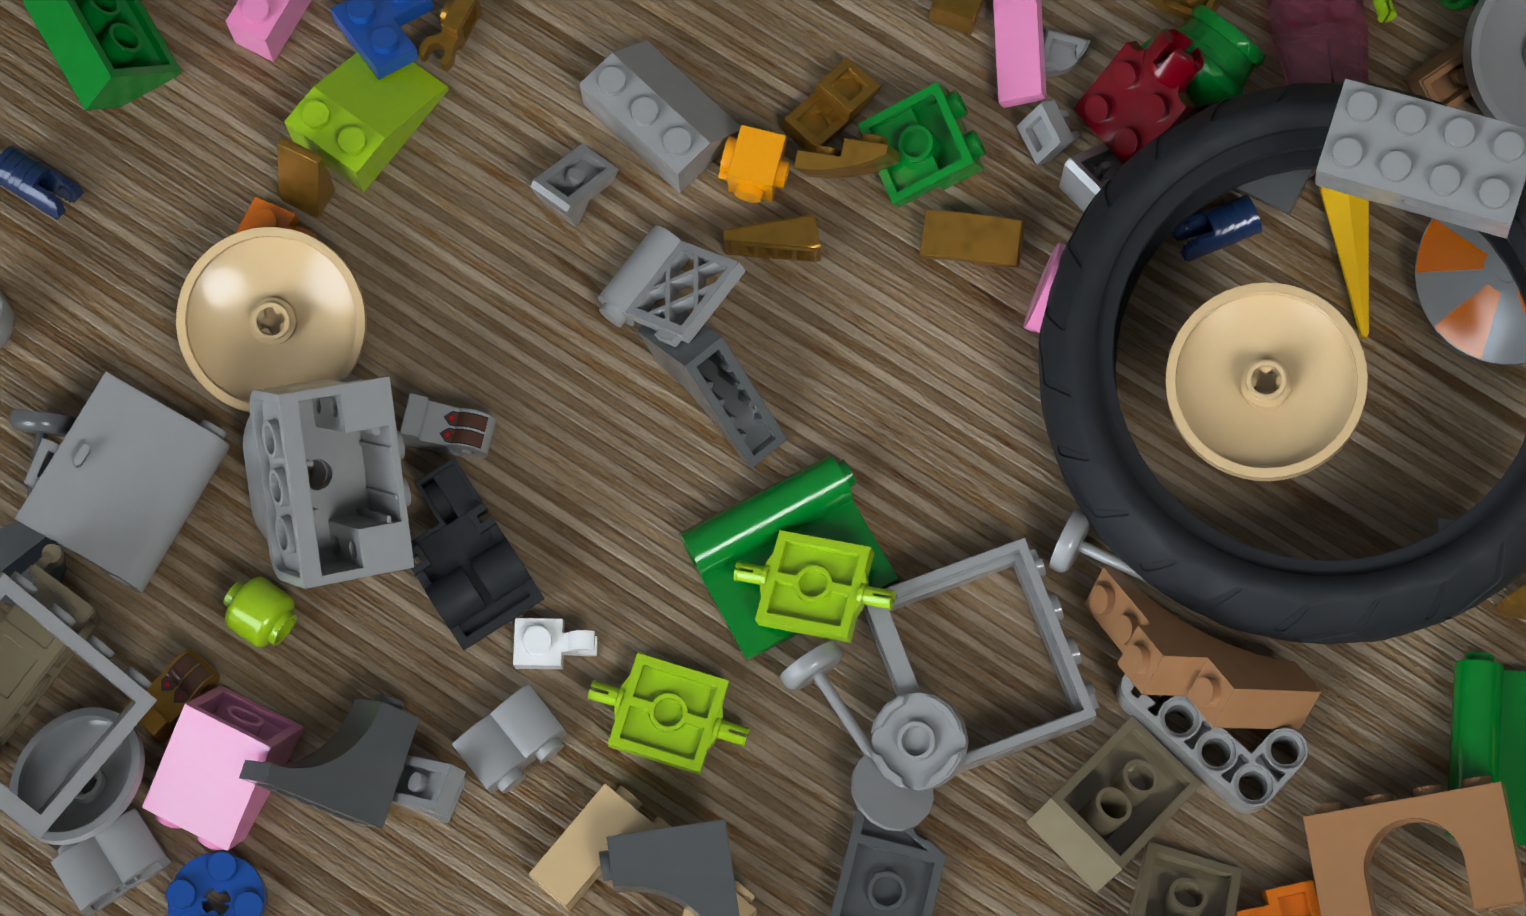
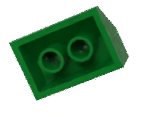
(105, 48)

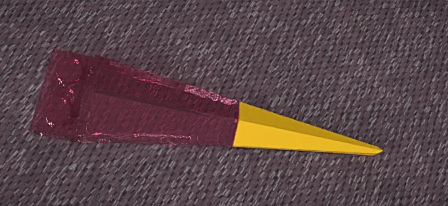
(1325, 45)

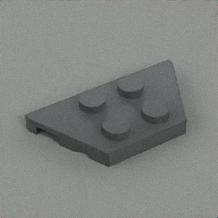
(887, 873)

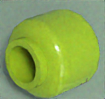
(259, 612)

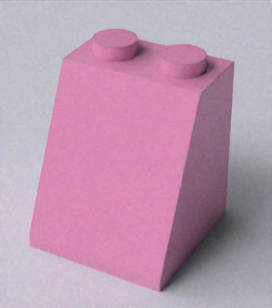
(202, 764)

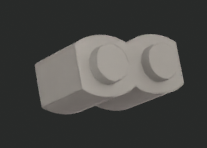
(510, 740)
(110, 862)

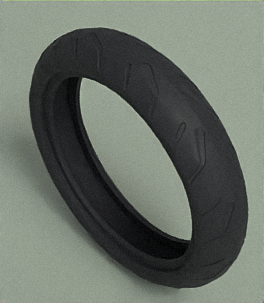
(1114, 487)

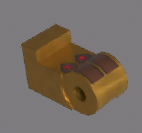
(180, 682)

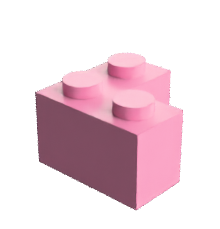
(265, 24)

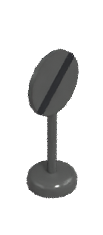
(18, 543)

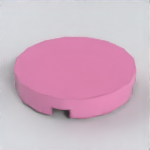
(1039, 301)

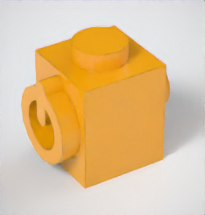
(755, 164)

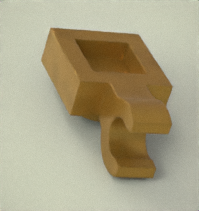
(457, 23)

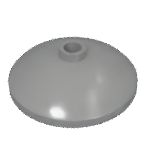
(54, 755)

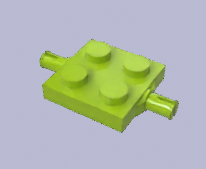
(814, 586)
(668, 713)

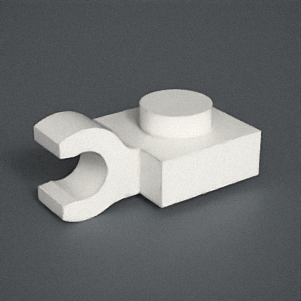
(543, 643)

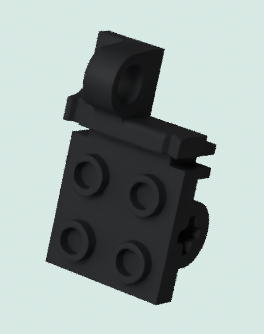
(468, 564)

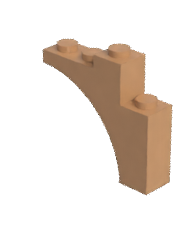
(1179, 660)

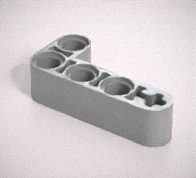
(1238, 760)

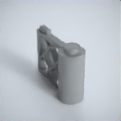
(653, 274)

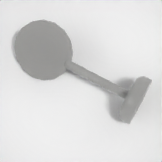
(1073, 541)
(874, 794)

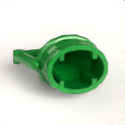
(1227, 54)

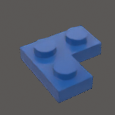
(376, 31)

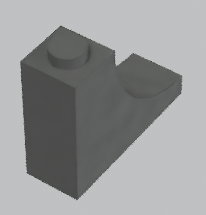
(721, 388)
(353, 771)
(678, 863)

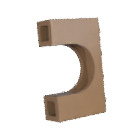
(1475, 815)

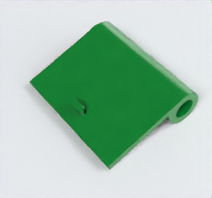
(807, 503)
(1490, 730)

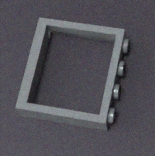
(1046, 613)
(97, 656)

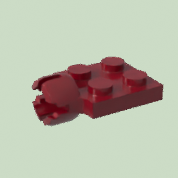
(1141, 93)

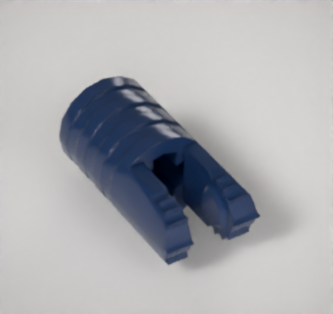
(32, 179)
(1224, 224)

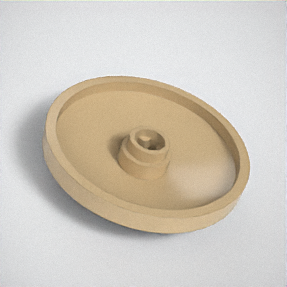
(269, 314)
(1266, 381)

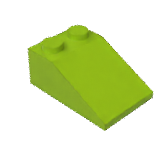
(361, 119)

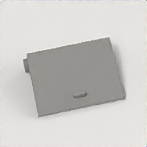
(132, 487)

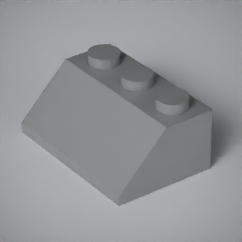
(658, 112)

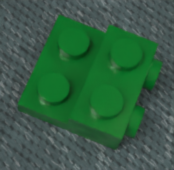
(931, 143)

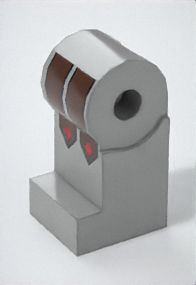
(446, 428)

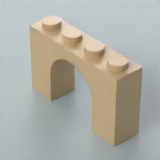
(574, 858)

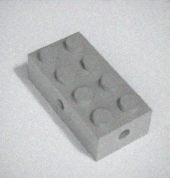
(1424, 158)

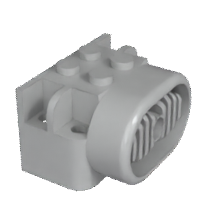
(354, 507)

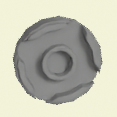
(919, 741)

